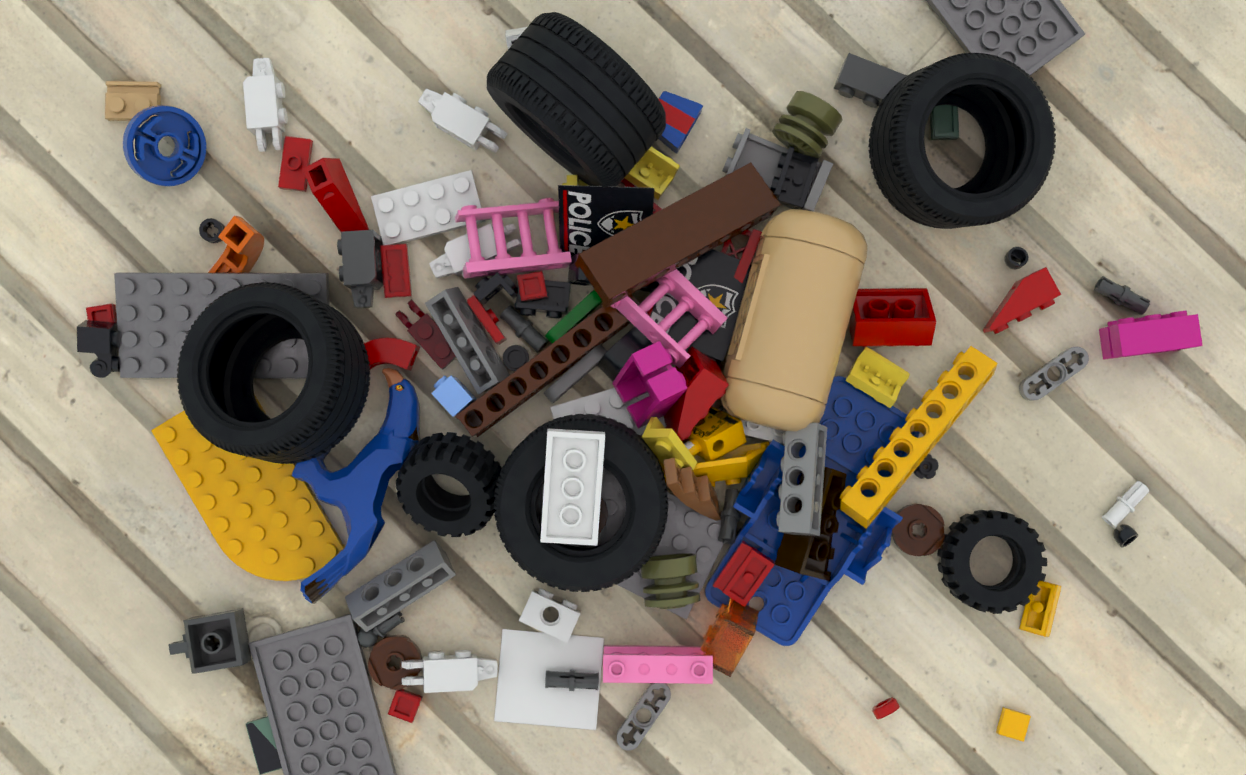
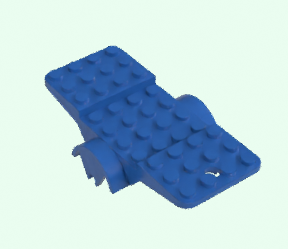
(855, 432)

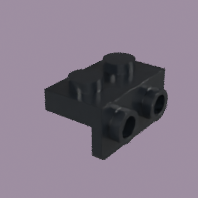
(794, 179)
(488, 288)
(554, 305)

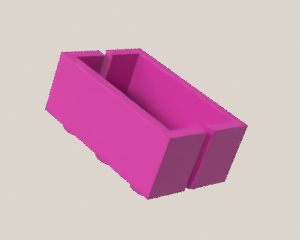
(1150, 335)
(649, 372)

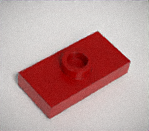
(295, 158)
(395, 270)
(487, 319)

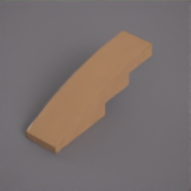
(692, 490)

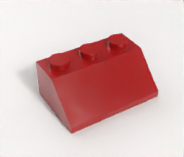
(892, 317)

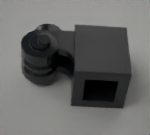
(102, 340)

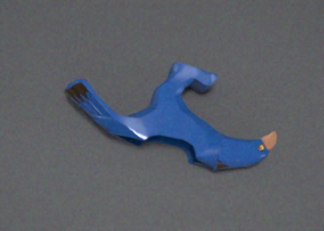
(363, 483)

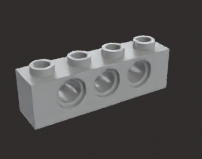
(467, 339)
(810, 491)
(400, 586)

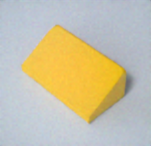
(1041, 609)

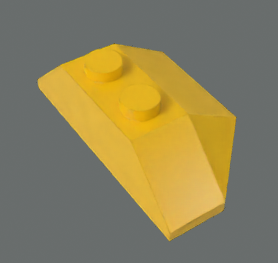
(732, 465)

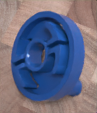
(151, 163)

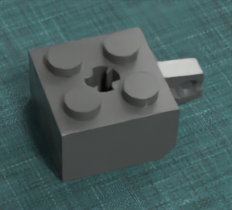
(361, 265)
(209, 655)

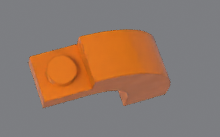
(242, 247)

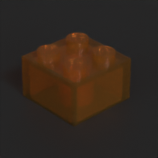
(730, 635)

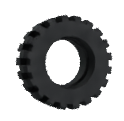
(433, 505)
(1025, 569)

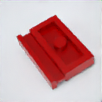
(743, 573)

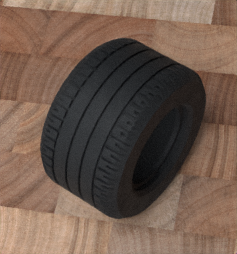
(577, 100)
(1015, 131)
(221, 364)
(576, 567)

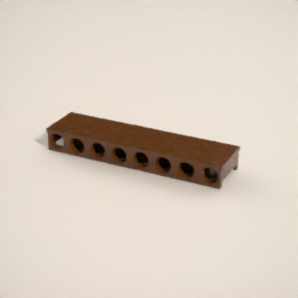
(677, 234)
(542, 369)

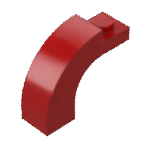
(391, 351)

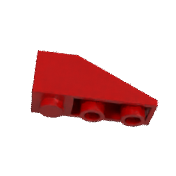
(335, 194)
(1025, 295)

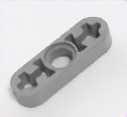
(1073, 368)
(575, 374)
(626, 727)

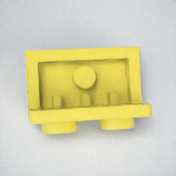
(653, 171)
(877, 377)
(667, 444)

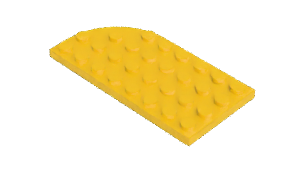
(251, 505)

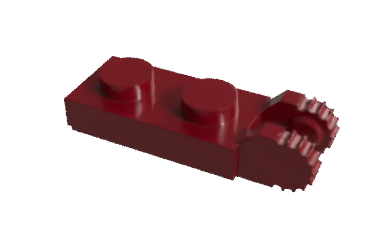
(428, 335)

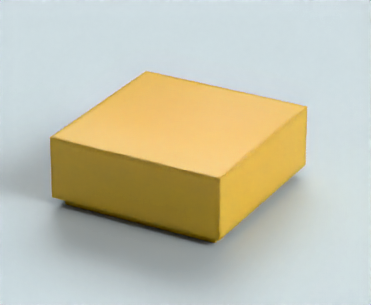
(1013, 724)

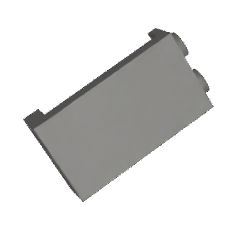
(765, 158)

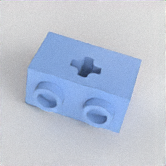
(452, 395)

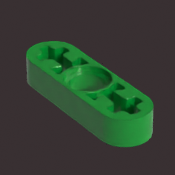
(574, 317)

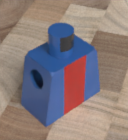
(680, 119)

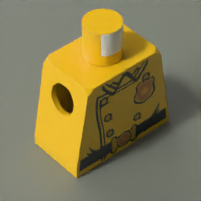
(715, 435)

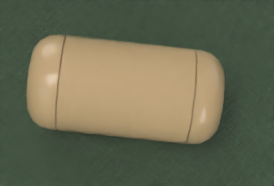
(793, 319)

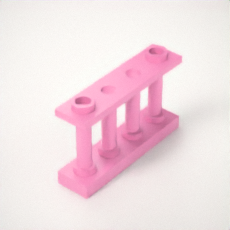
(503, 262)
(689, 300)
(656, 664)

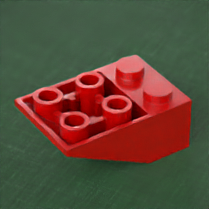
(704, 386)

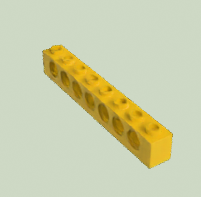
(866, 509)

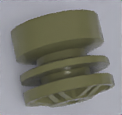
(807, 124)
(670, 581)

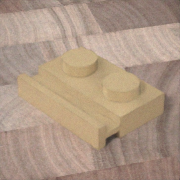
(128, 98)

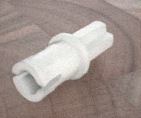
(1125, 504)

